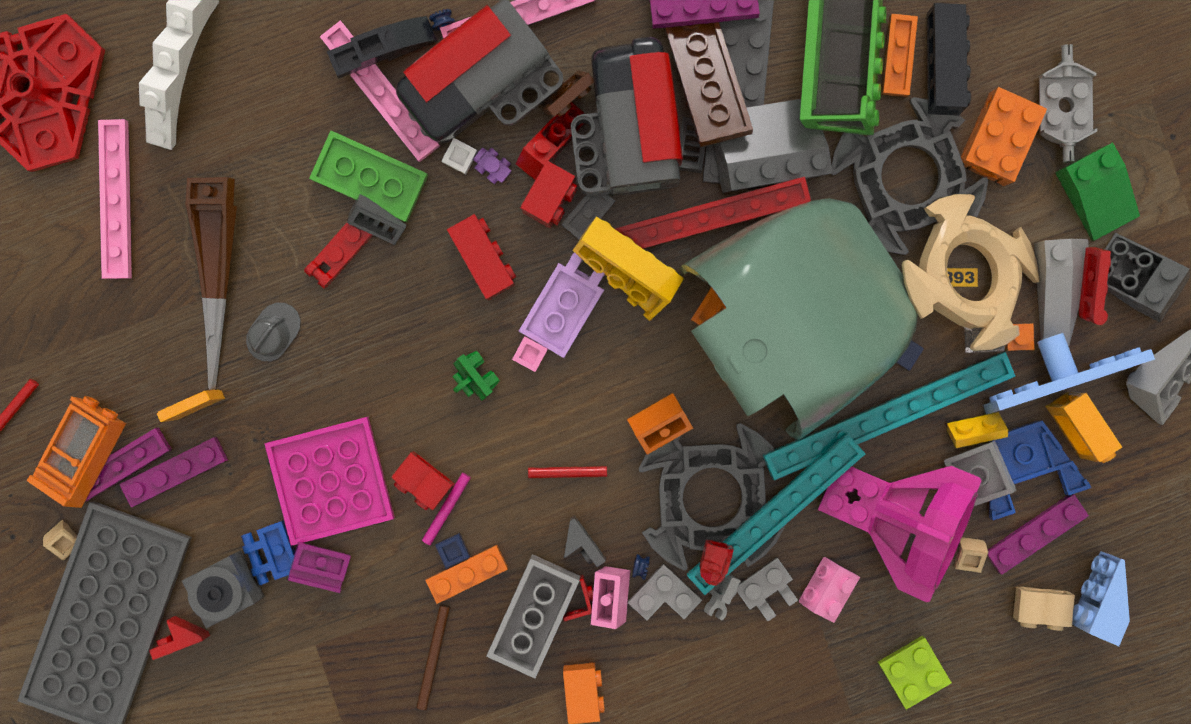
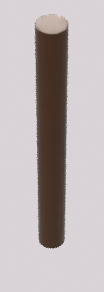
(433, 657)

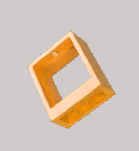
(1084, 427)

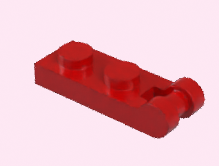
(337, 254)
(1094, 285)

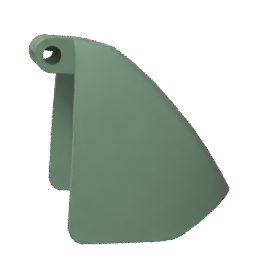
(806, 311)

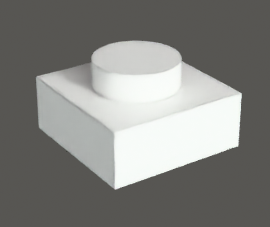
(459, 156)

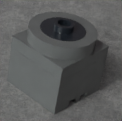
(222, 589)

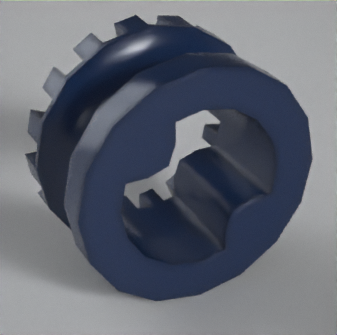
(441, 19)
(640, 566)

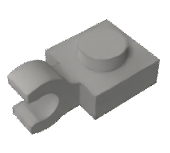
(722, 594)

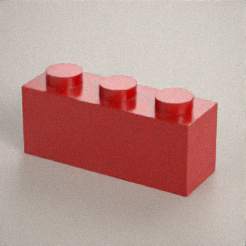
(482, 256)

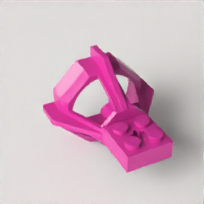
(893, 513)

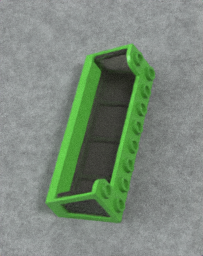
(842, 65)

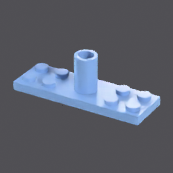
(1064, 372)

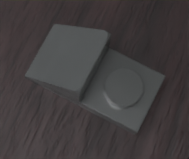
(579, 537)

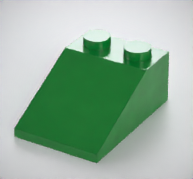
(1100, 191)

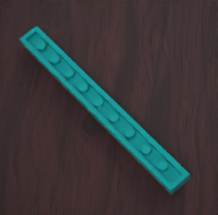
(891, 414)

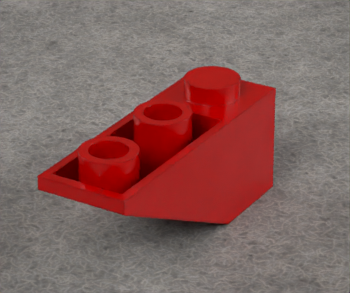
(548, 142)

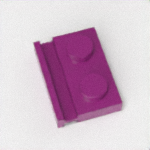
(318, 567)

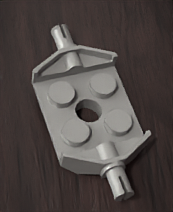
(1074, 84)

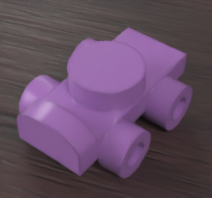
(488, 162)

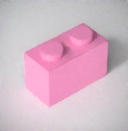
(610, 597)

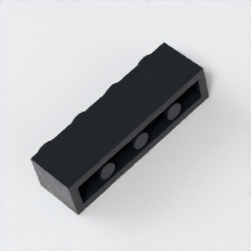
(947, 59)

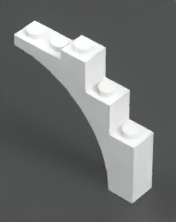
(172, 52)

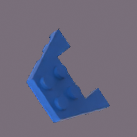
(1032, 453)

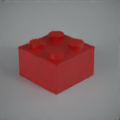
(549, 195)

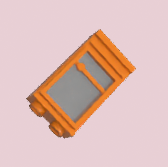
(77, 452)

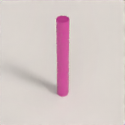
(446, 508)

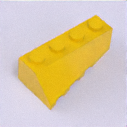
(628, 267)

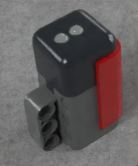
(475, 70)

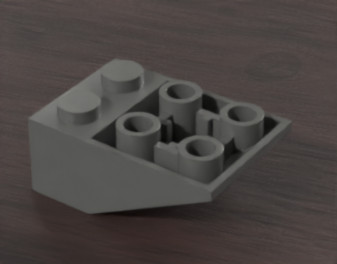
(1144, 277)

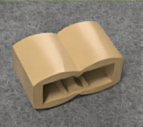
(1043, 606)

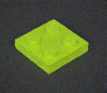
(914, 672)

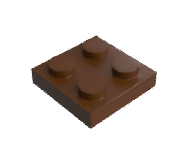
(575, 86)

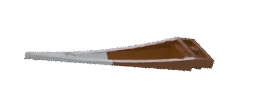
(212, 228)

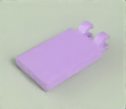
(563, 307)

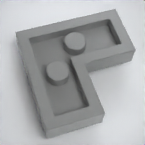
(661, 588)

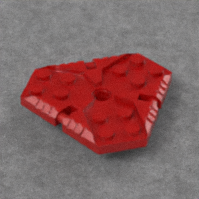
(59, 63)

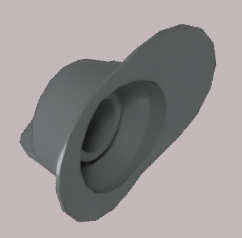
(273, 331)

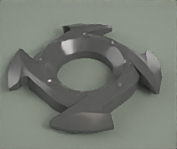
(869, 154)
(679, 465)

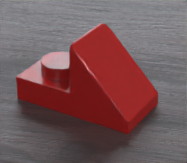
(182, 635)

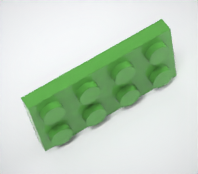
(364, 171)

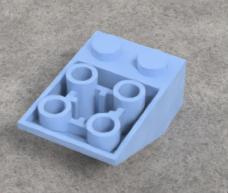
(1104, 600)

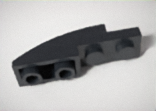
(381, 44)

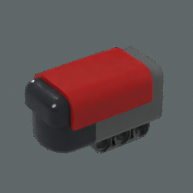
(636, 122)

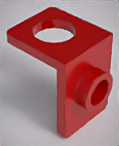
(588, 594)

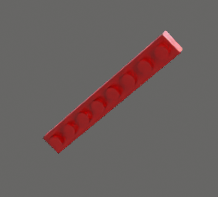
(718, 213)

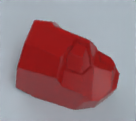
(715, 561)

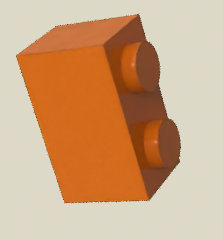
(660, 424)
(582, 693)

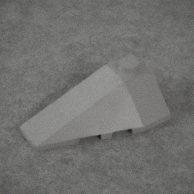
(1060, 284)
(1158, 382)

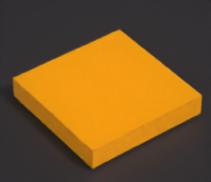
(190, 405)

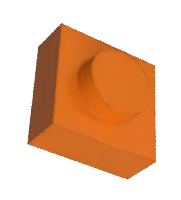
(1024, 341)

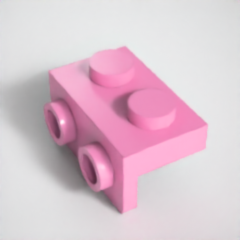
(829, 589)

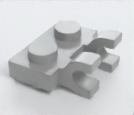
(763, 584)

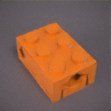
(1002, 136)

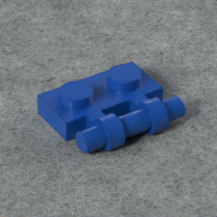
(277, 550)

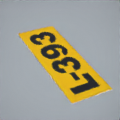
(963, 277)

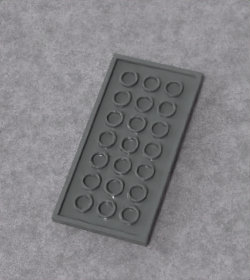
(104, 617)

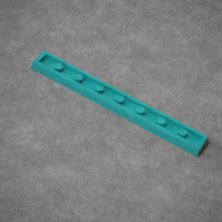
(786, 504)

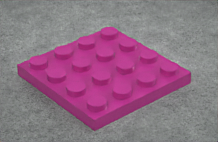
(329, 481)

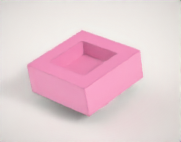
(530, 354)

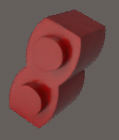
(422, 481)

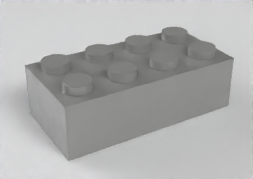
(533, 616)

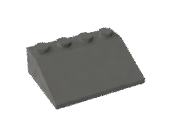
(774, 152)

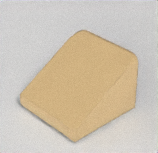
(60, 540)
(971, 555)

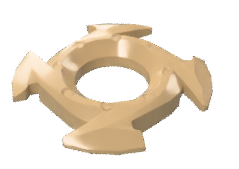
(1007, 257)

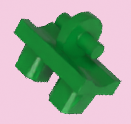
(467, 368)

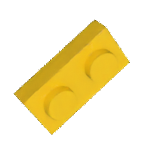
(977, 430)

